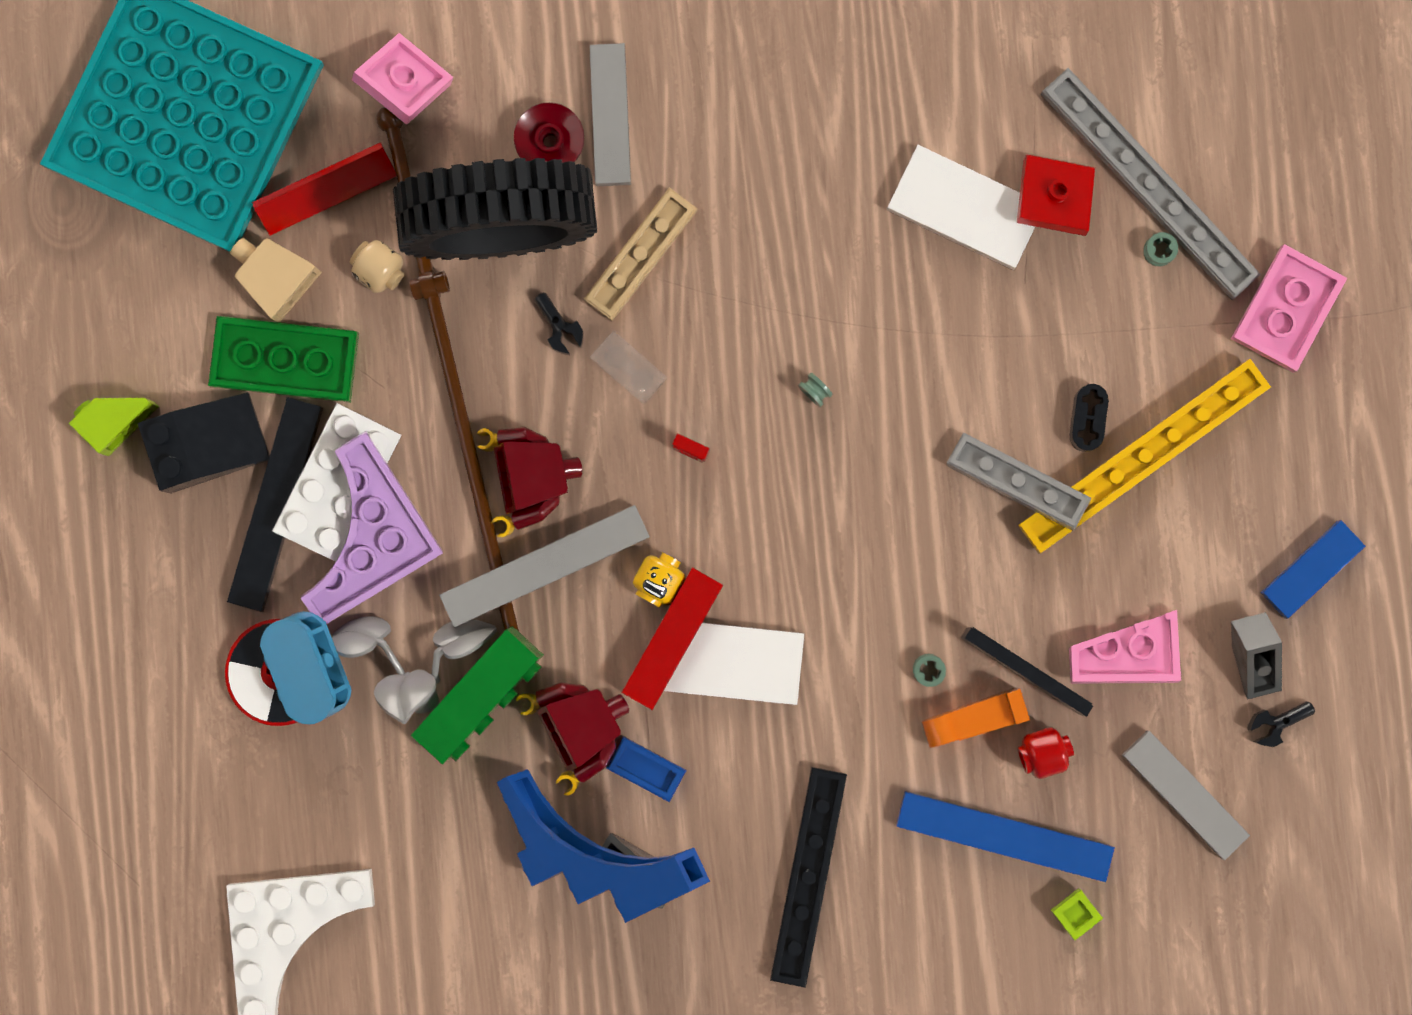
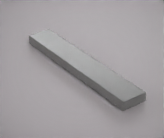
(544, 566)

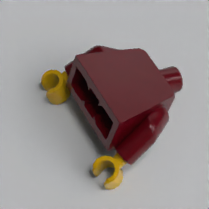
(529, 475)
(579, 726)

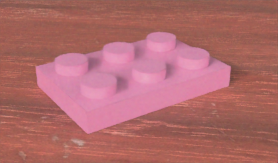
(1289, 308)

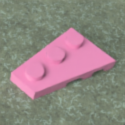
(1132, 655)

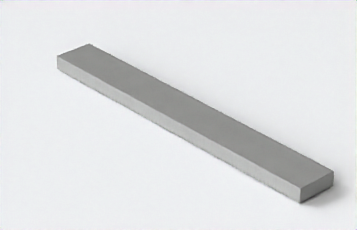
(1150, 184)

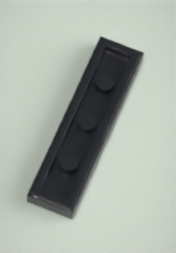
(1027, 671)

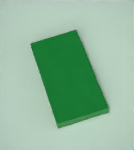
(283, 359)

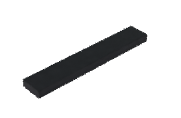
(284, 467)
(808, 877)

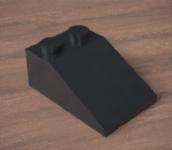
(203, 442)

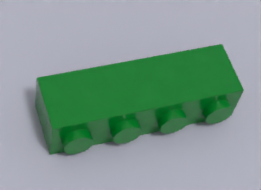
(477, 695)

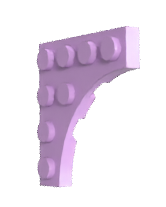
(383, 539)

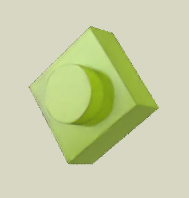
(1076, 914)

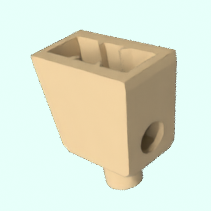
(273, 275)

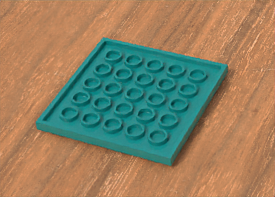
(183, 116)

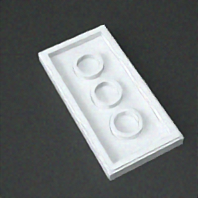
(961, 207)
(741, 664)

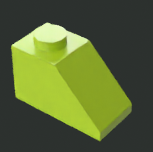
(110, 421)

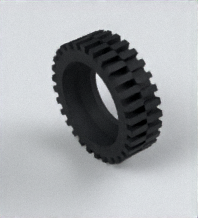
(494, 209)

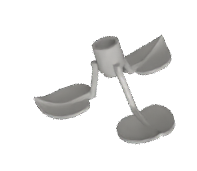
(415, 691)

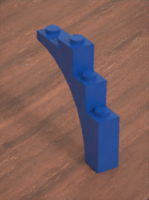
(590, 869)

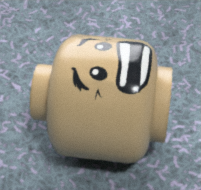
(377, 266)

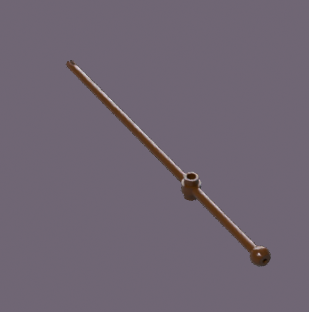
(430, 287)

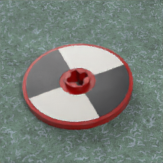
(251, 681)

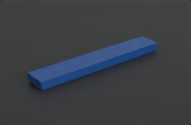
(1005, 836)

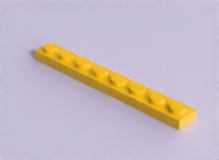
(1155, 449)

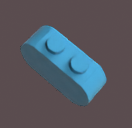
(305, 667)

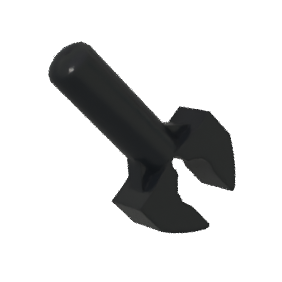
(558, 324)
(1279, 722)

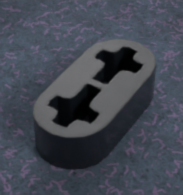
(1097, 419)

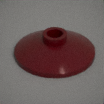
(548, 120)

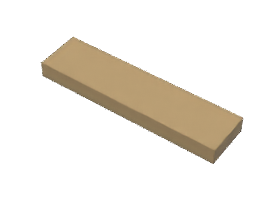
(640, 254)

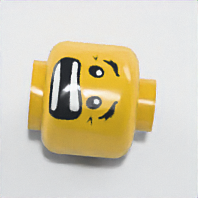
(659, 579)

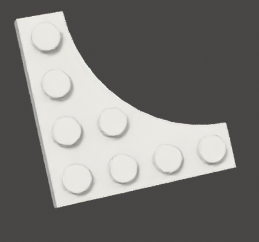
(274, 921)

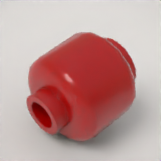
(1045, 753)

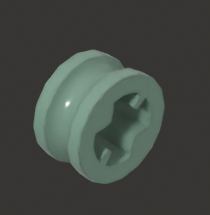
(1171, 249)
(815, 389)
(938, 664)

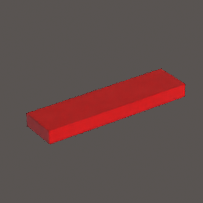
(324, 189)
(672, 638)

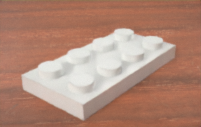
(321, 501)

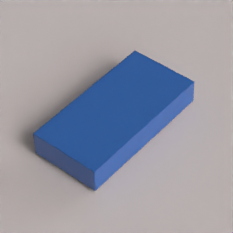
(646, 769)

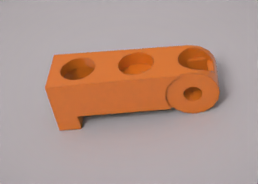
(976, 718)

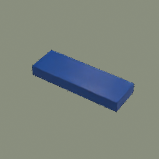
(1313, 569)

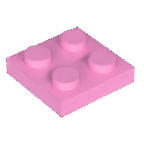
(402, 78)

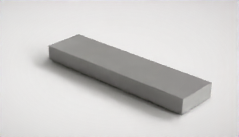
(610, 114)
(1018, 481)
(1185, 795)

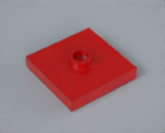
(1056, 195)

